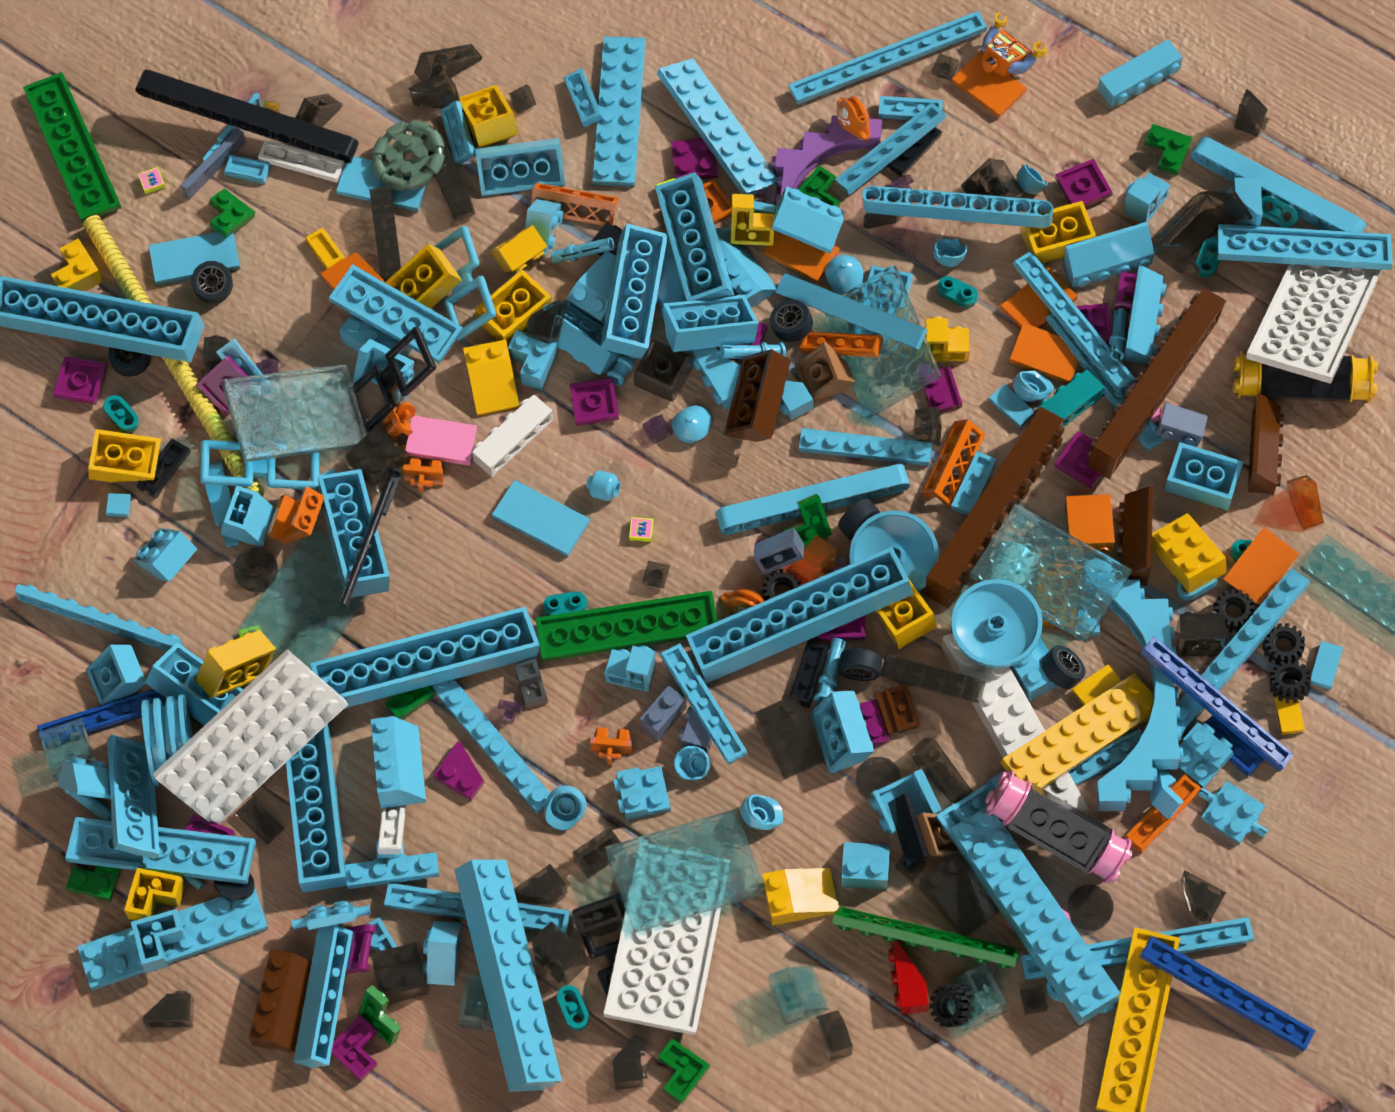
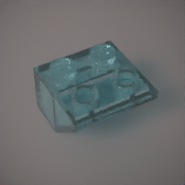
(64, 743)
(797, 993)
(985, 993)
(474, 1007)

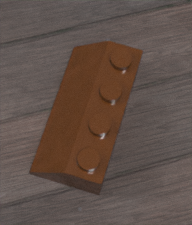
(757, 396)
(1264, 446)
(1136, 533)
(280, 1002)

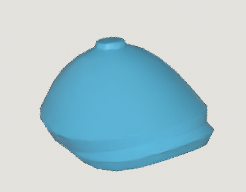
(844, 273)
(1032, 386)
(691, 424)
(564, 807)
(761, 812)

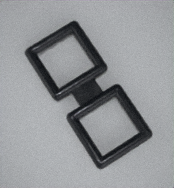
(392, 378)
(608, 950)

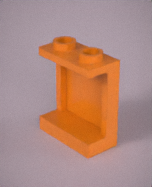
(295, 518)
(1091, 520)

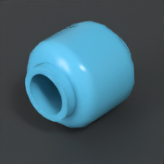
(603, 485)

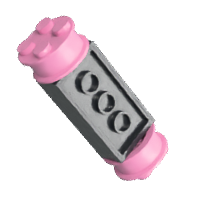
(1058, 827)

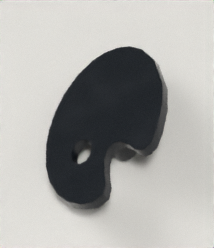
(235, 891)

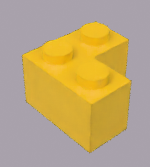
(747, 226)
(516, 251)
(80, 269)
(945, 342)
(152, 888)

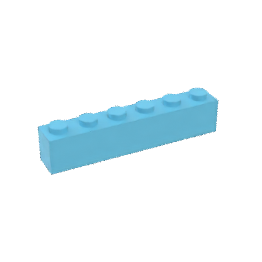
(323, 996)

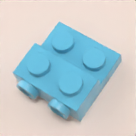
(1204, 754)
(641, 792)

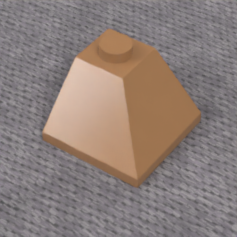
(824, 373)
(935, 837)

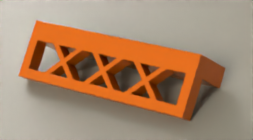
(578, 197)
(949, 458)

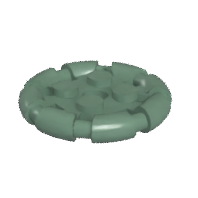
(403, 145)

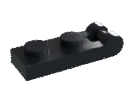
(168, 463)

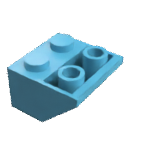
(248, 517)
(165, 553)

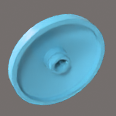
(907, 535)
(996, 623)

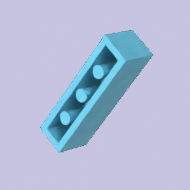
(1140, 73)

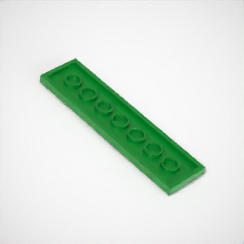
(72, 147)
(624, 625)
(936, 939)

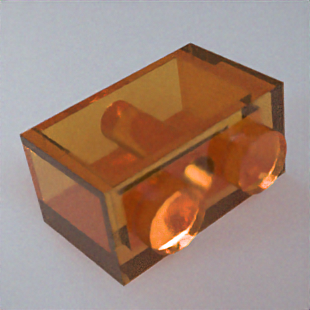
(817, 560)

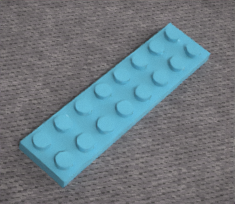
(620, 106)
(718, 127)
(1304, 247)
(180, 851)
(204, 928)

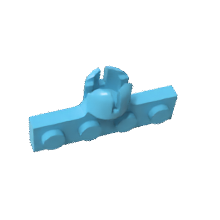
(391, 869)

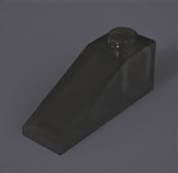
(451, 60)
(940, 769)

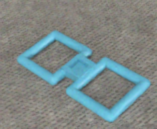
(467, 284)
(255, 469)

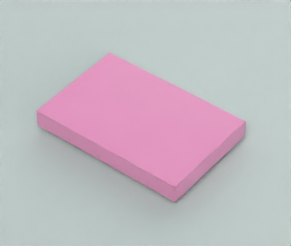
(441, 440)

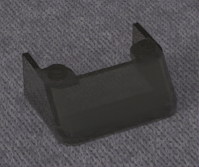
(1194, 224)

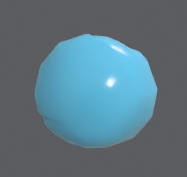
(1030, 180)
(949, 252)
(692, 763)

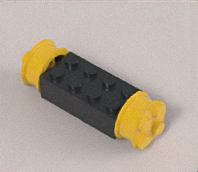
(1351, 381)

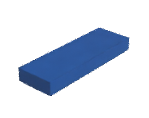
(1244, 757)

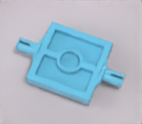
(1233, 812)
(337, 914)

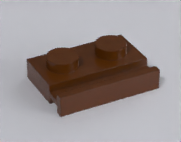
(897, 709)

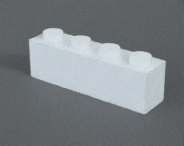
(512, 435)

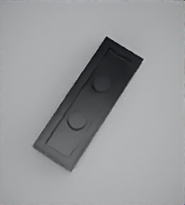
(908, 158)
(809, 672)
(908, 829)

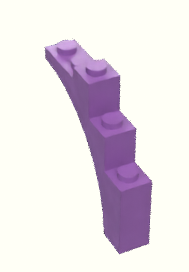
(794, 165)

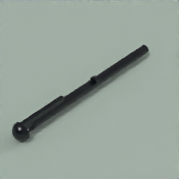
(393, 476)

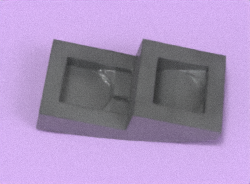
(531, 683)

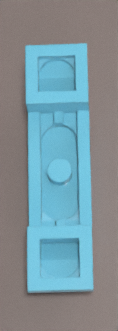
(966, 807)

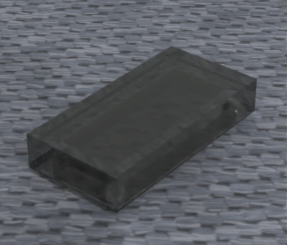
(259, 821)

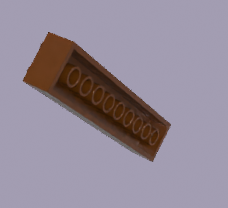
(1155, 383)
(994, 506)

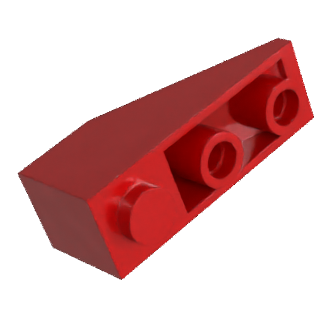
(911, 986)

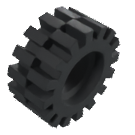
(777, 579)
(1237, 599)
(1288, 633)
(1290, 671)
(962, 1005)

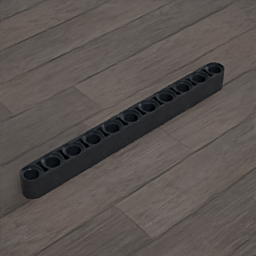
(246, 116)

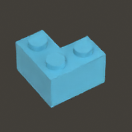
(1145, 197)
(545, 218)
(536, 356)
(631, 669)
(154, 933)
(442, 953)

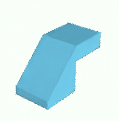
(1162, 796)

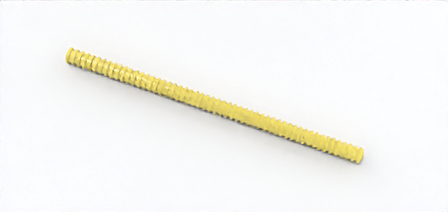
(179, 369)

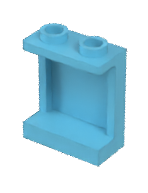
(373, 354)
(920, 793)

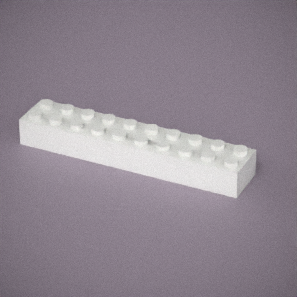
(1008, 715)

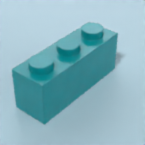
(1075, 397)

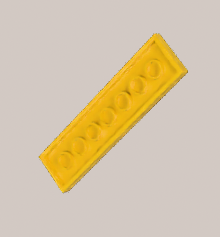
(1082, 733)
(1135, 1029)

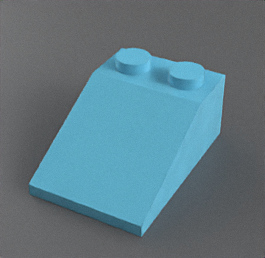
(593, 288)

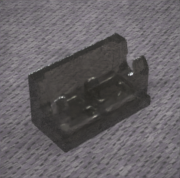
(928, 422)
(592, 856)

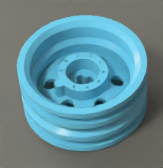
(164, 730)

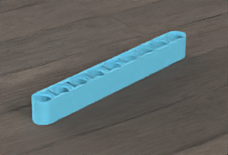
(1309, 205)
(966, 212)
(832, 493)

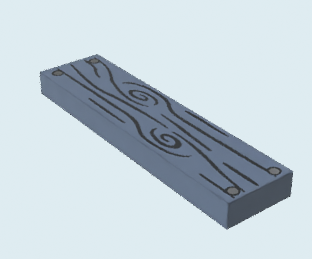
(213, 164)

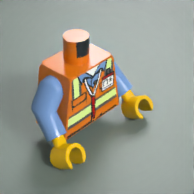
(1005, 53)

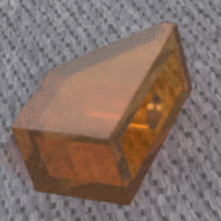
(1305, 501)

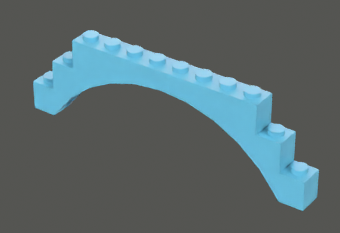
(720, 373)
(1159, 743)

